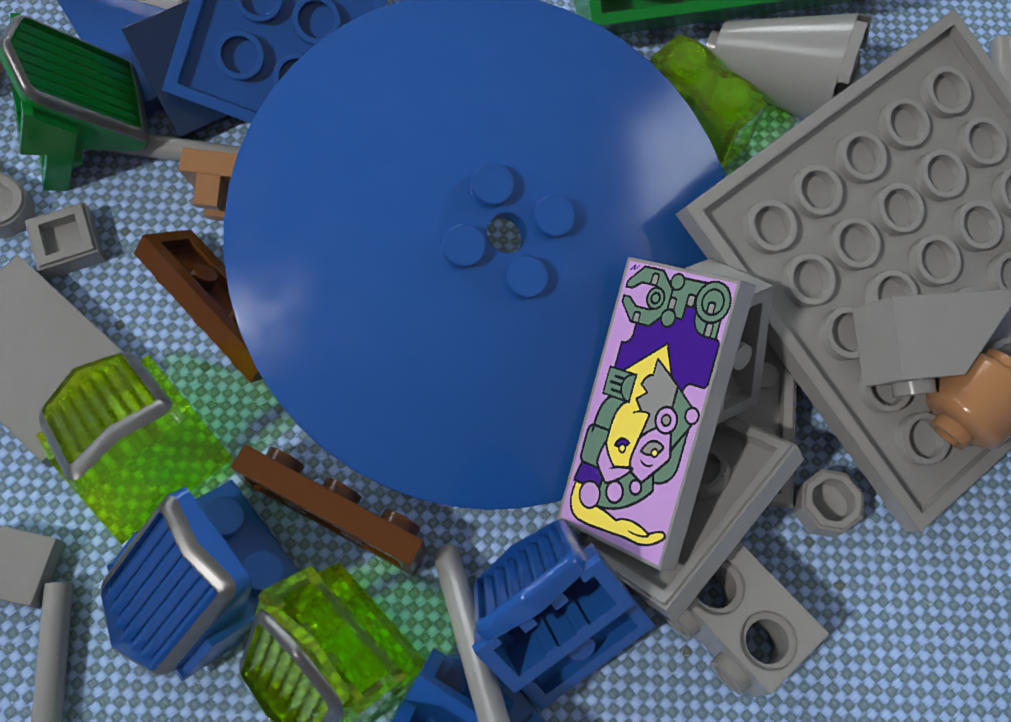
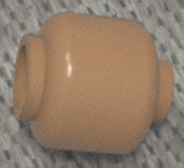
(976, 404)

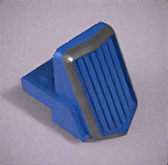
(191, 581)

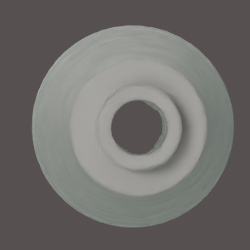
(794, 59)

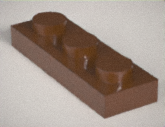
(200, 286)
(332, 507)

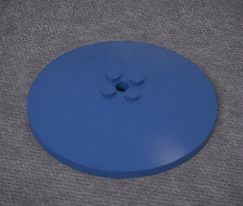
(370, 252)

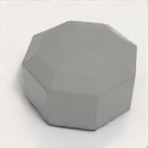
(828, 503)

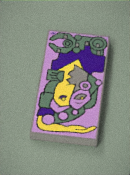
(655, 408)

